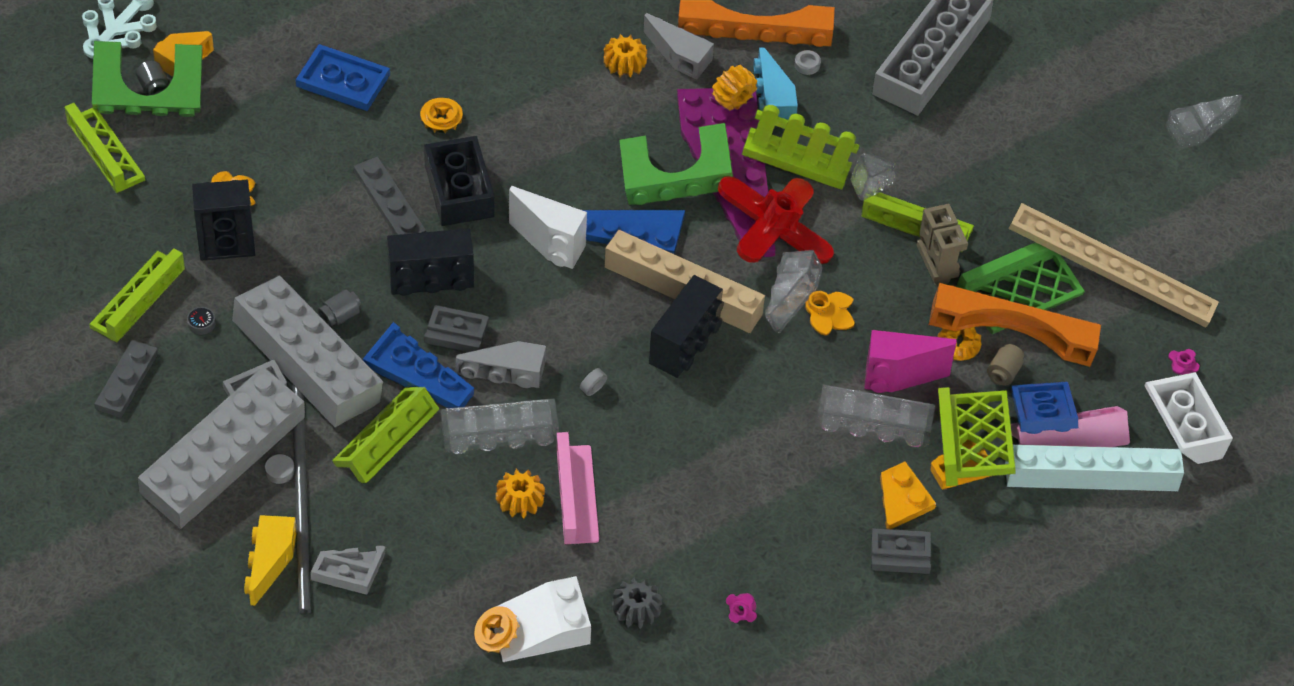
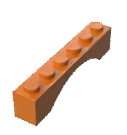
(805, 26)
(1067, 336)

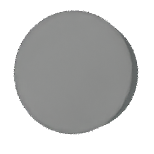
(807, 62)
(593, 382)
(279, 469)

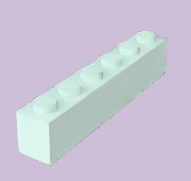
(1096, 468)

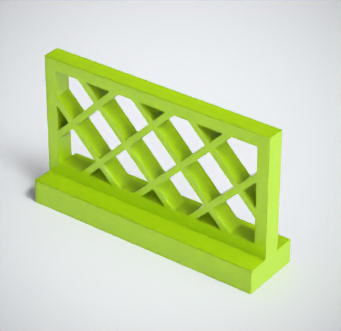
(953, 442)

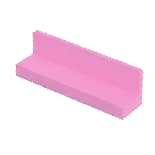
(1096, 429)
(577, 492)

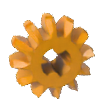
(625, 55)
(734, 87)
(520, 493)

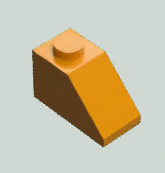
(165, 50)

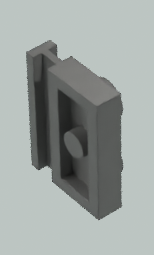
(456, 329)
(901, 551)

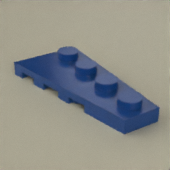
(652, 226)
(410, 366)

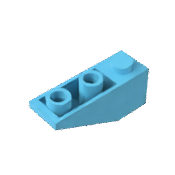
(774, 85)

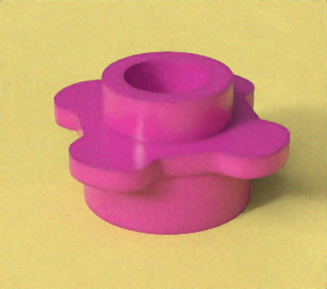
(1180, 367)
(747, 602)

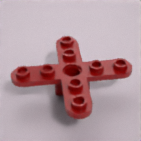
(775, 217)

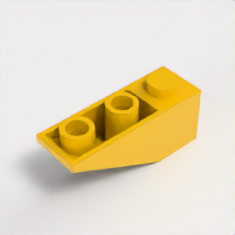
(273, 551)

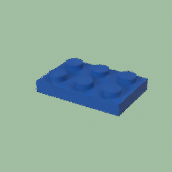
(343, 77)
(1044, 407)

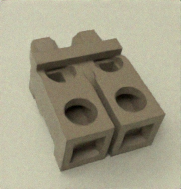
(941, 243)

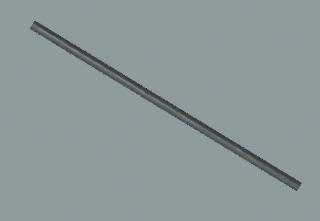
(301, 513)

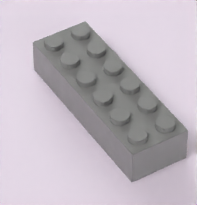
(930, 52)
(307, 351)
(221, 447)

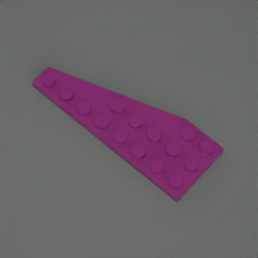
(701, 109)

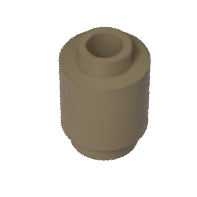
(1005, 365)

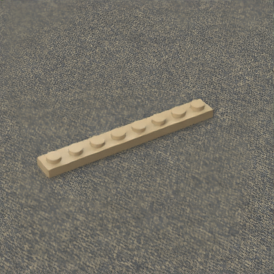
(1114, 265)

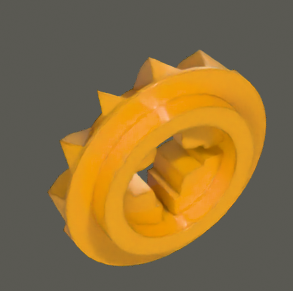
(441, 106)
(970, 345)
(492, 618)

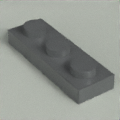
(126, 378)

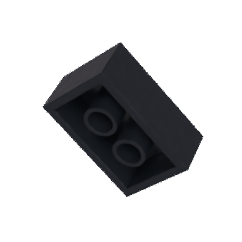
(459, 180)
(223, 219)
(430, 261)
(686, 326)

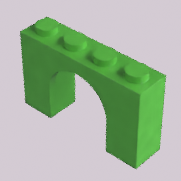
(180, 96)
(648, 184)

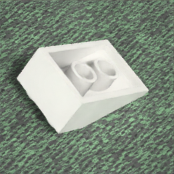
(549, 226)
(549, 620)

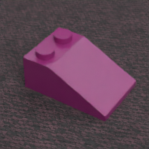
(906, 360)

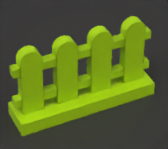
(796, 158)

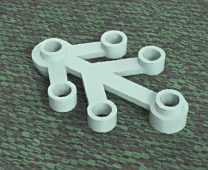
(119, 25)

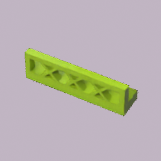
(99, 152)
(900, 214)
(142, 297)
(387, 433)

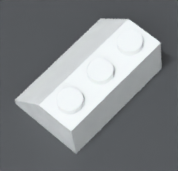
(1190, 417)

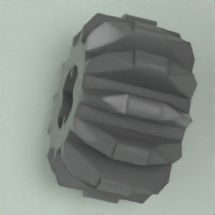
(637, 603)

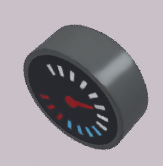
(201, 320)

